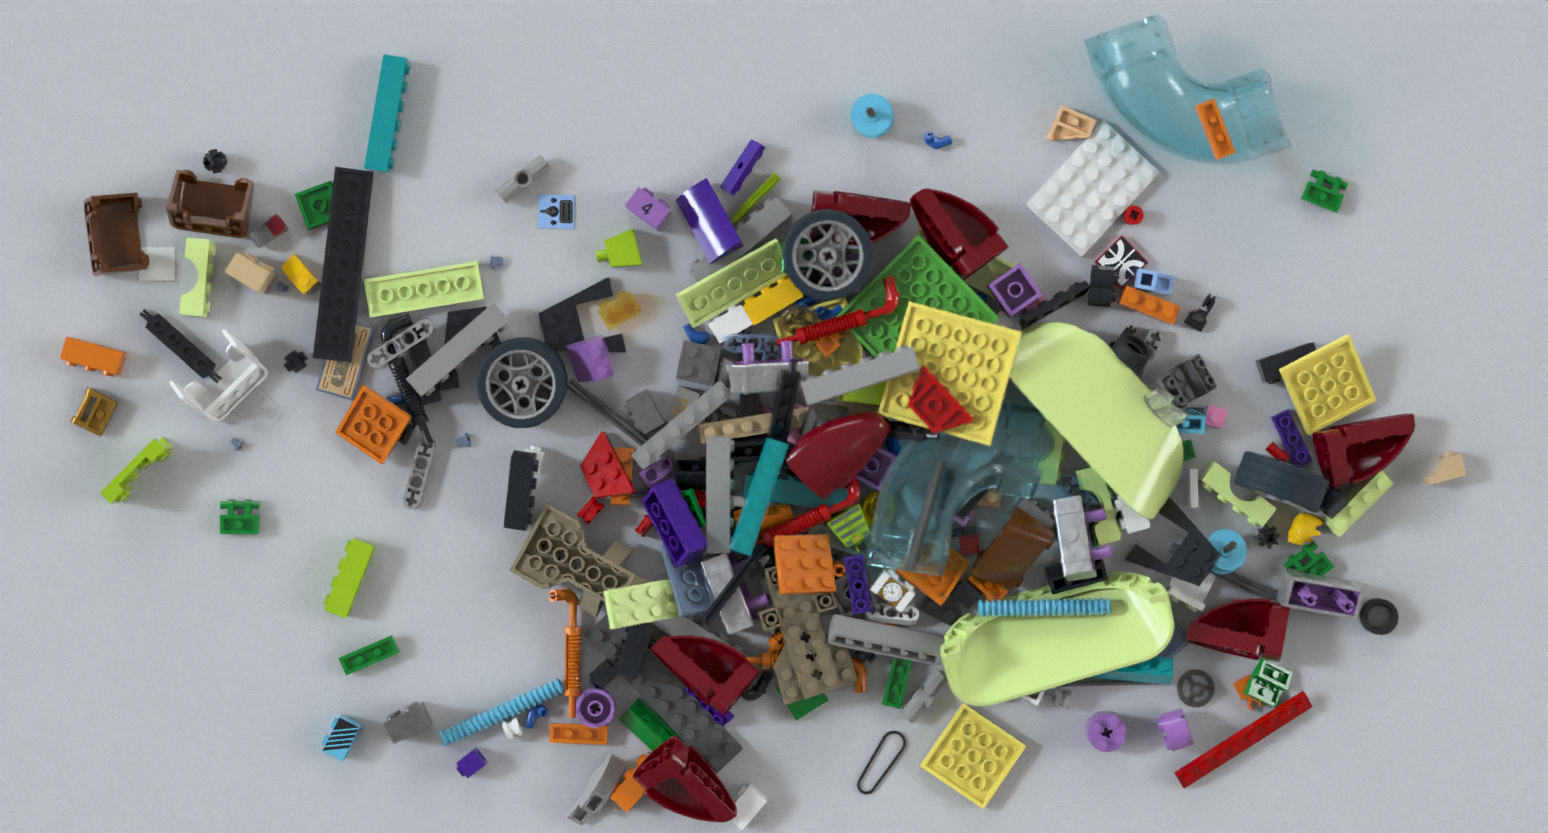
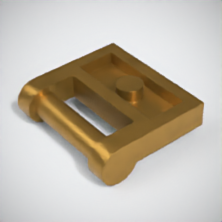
(99, 415)

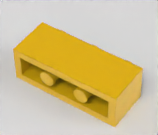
(771, 300)

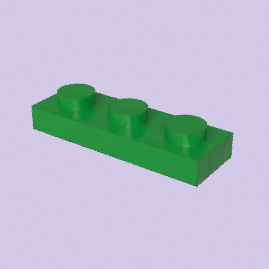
(369, 655)
(896, 682)

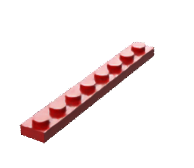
(1243, 739)

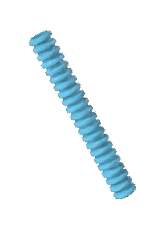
(1044, 607)
(501, 712)

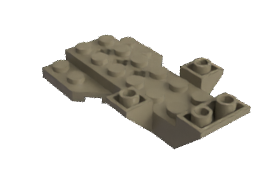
(566, 534)
(792, 670)

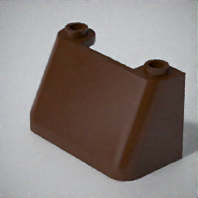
(210, 205)
(114, 234)
(1013, 550)

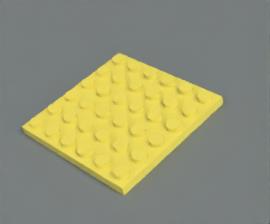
(966, 357)

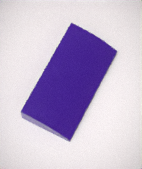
(709, 221)

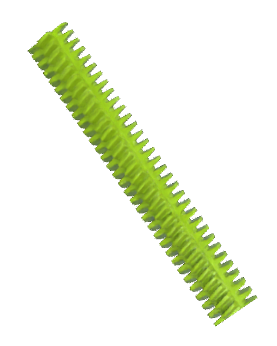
(755, 197)

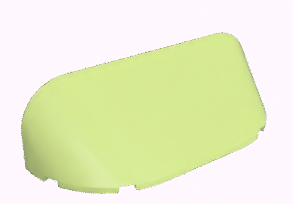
(1100, 411)
(1018, 656)

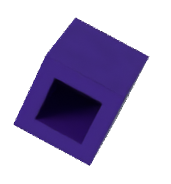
(471, 763)

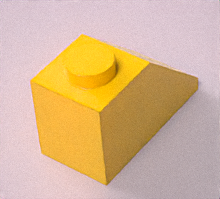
(300, 275)

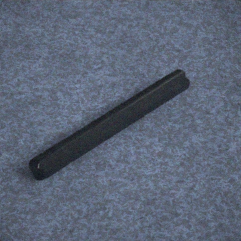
(733, 584)

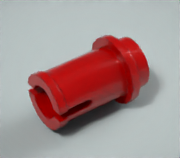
(1277, 452)
(644, 526)

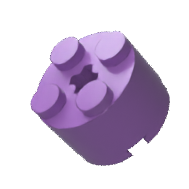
(595, 718)
(1095, 728)
(1176, 730)

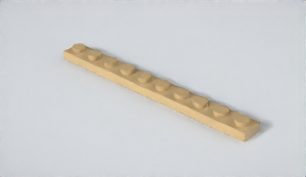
(760, 423)

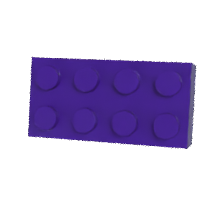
(674, 522)

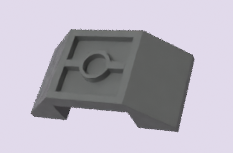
(1186, 381)

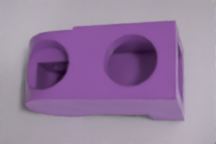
(656, 471)

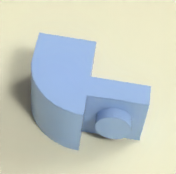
(1153, 282)

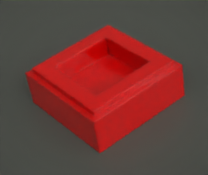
(969, 544)

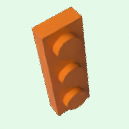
(1215, 129)
(627, 461)
(578, 734)

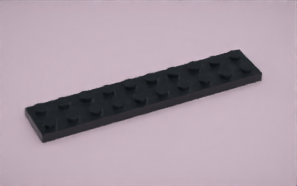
(343, 264)

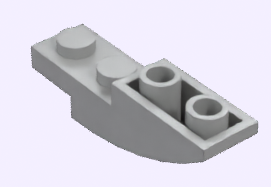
(599, 789)

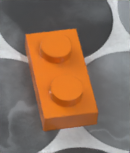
(989, 590)

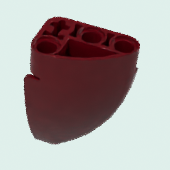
(875, 214)
(957, 231)
(1361, 448)
(837, 451)
(1242, 629)
(707, 668)
(685, 783)

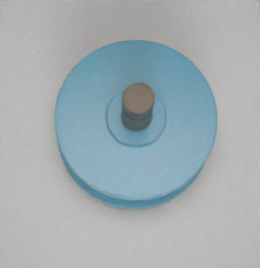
(872, 115)
(1232, 551)

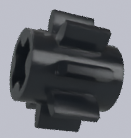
(215, 161)
(295, 361)
(1271, 532)
(865, 656)

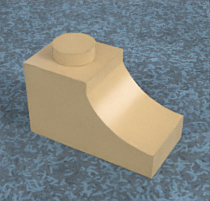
(1448, 467)

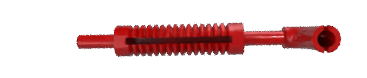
(848, 321)
(812, 518)

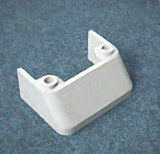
(238, 379)

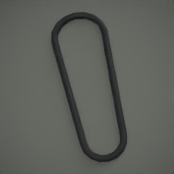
(871, 759)

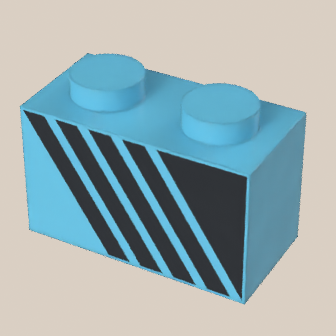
(1194, 421)
(341, 738)

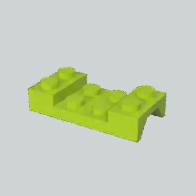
(118, 488)

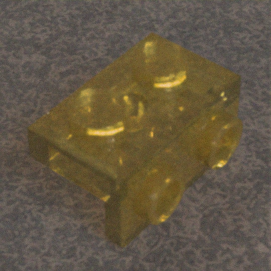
(619, 310)

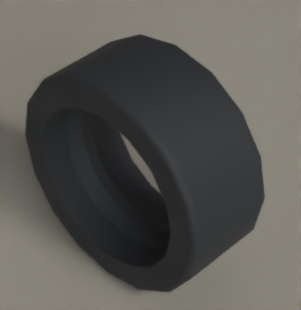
(1131, 350)
(1393, 616)

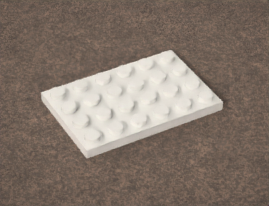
(1092, 188)

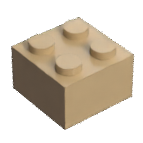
(251, 273)

